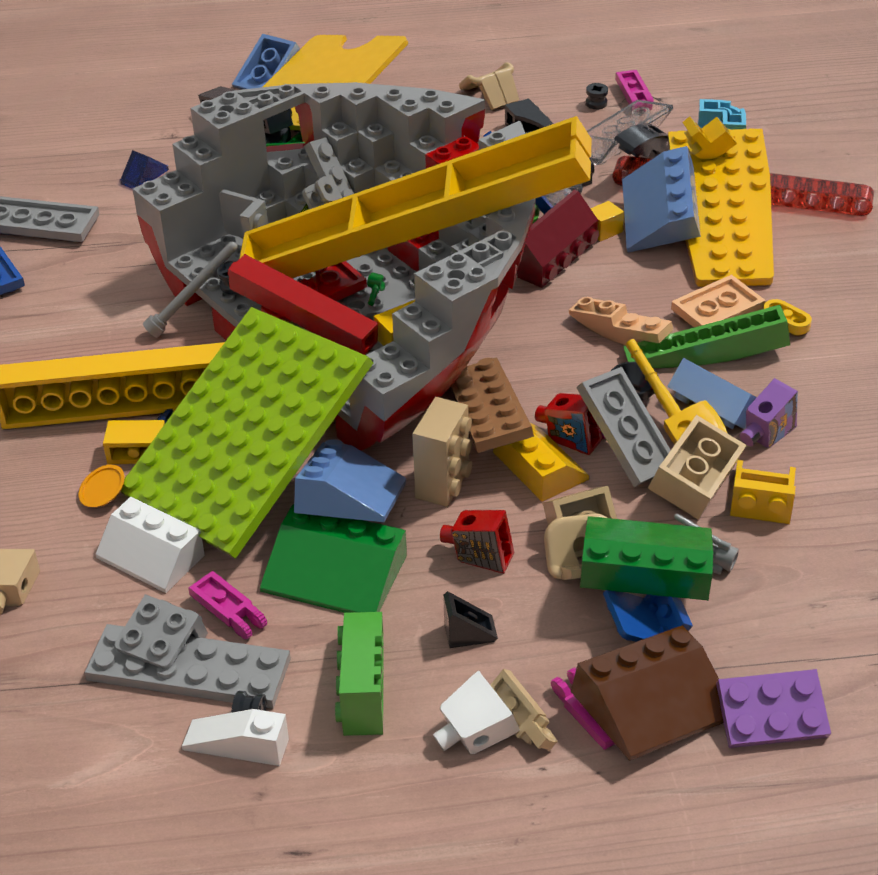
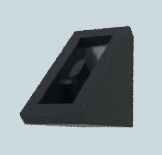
(466, 623)

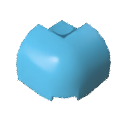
(729, 115)

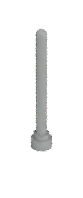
(156, 324)

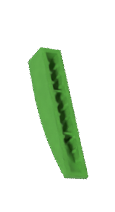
(720, 340)

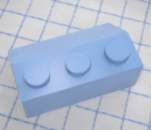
(698, 384)

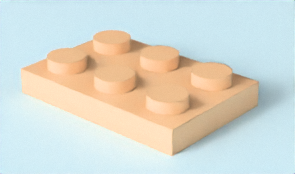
(717, 302)

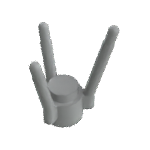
(723, 553)

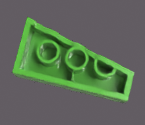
(361, 674)

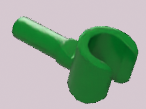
(375, 282)

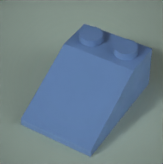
(265, 61)

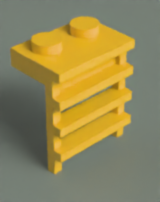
(763, 495)

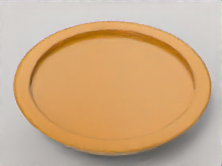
(101, 486)

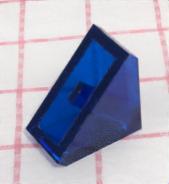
(141, 169)

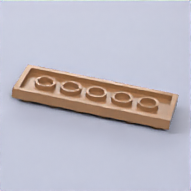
(491, 405)

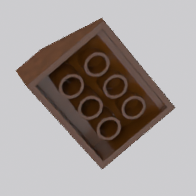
(650, 692)

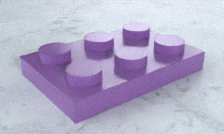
(773, 708)

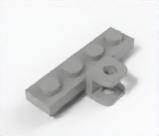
(332, 180)

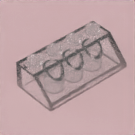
(636, 113)

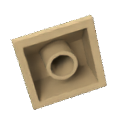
(586, 502)

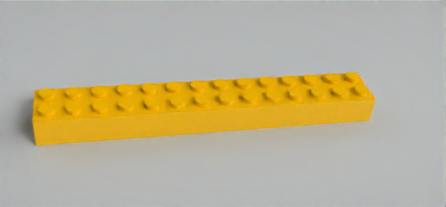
(426, 200)

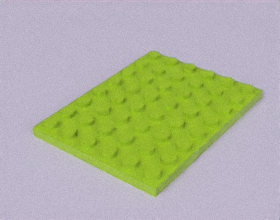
(246, 428)

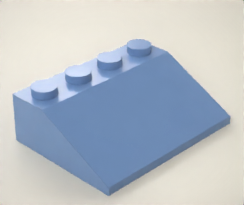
(661, 201)
(346, 484)

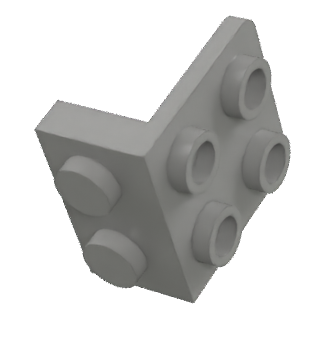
(241, 212)
(159, 632)

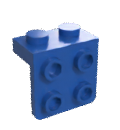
(647, 616)

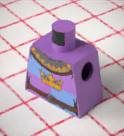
(771, 415)

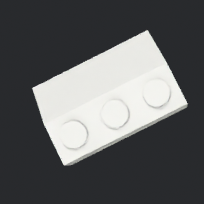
(150, 544)

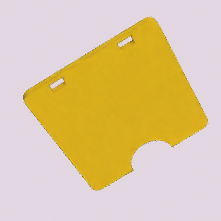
(327, 62)

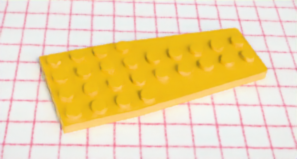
(732, 212)

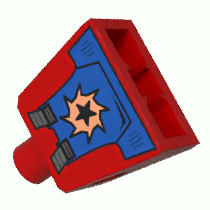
(570, 423)

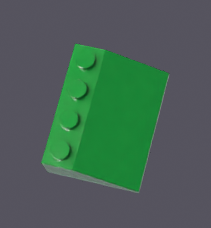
(647, 558)
(334, 562)

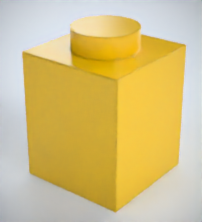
(609, 220)

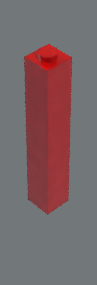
(302, 305)

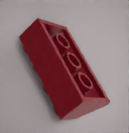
(558, 239)

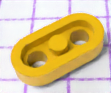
(798, 320)

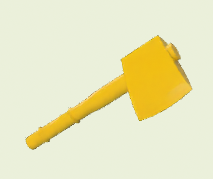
(678, 420)

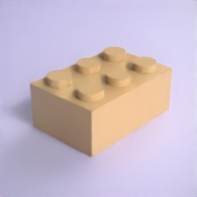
(442, 451)
(697, 467)

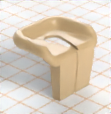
(496, 87)
(559, 545)

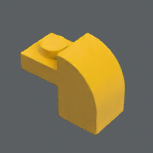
(710, 140)

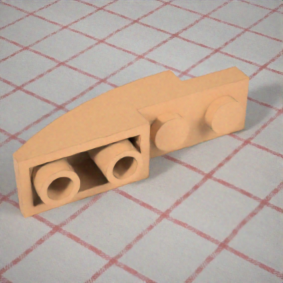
(614, 322)

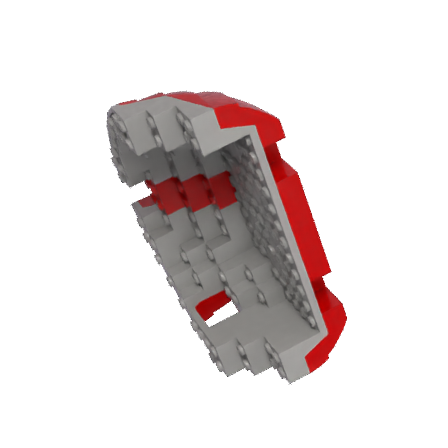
(377, 136)

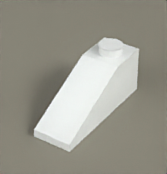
(240, 735)

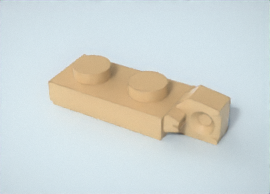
(527, 713)

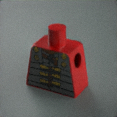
(481, 539)

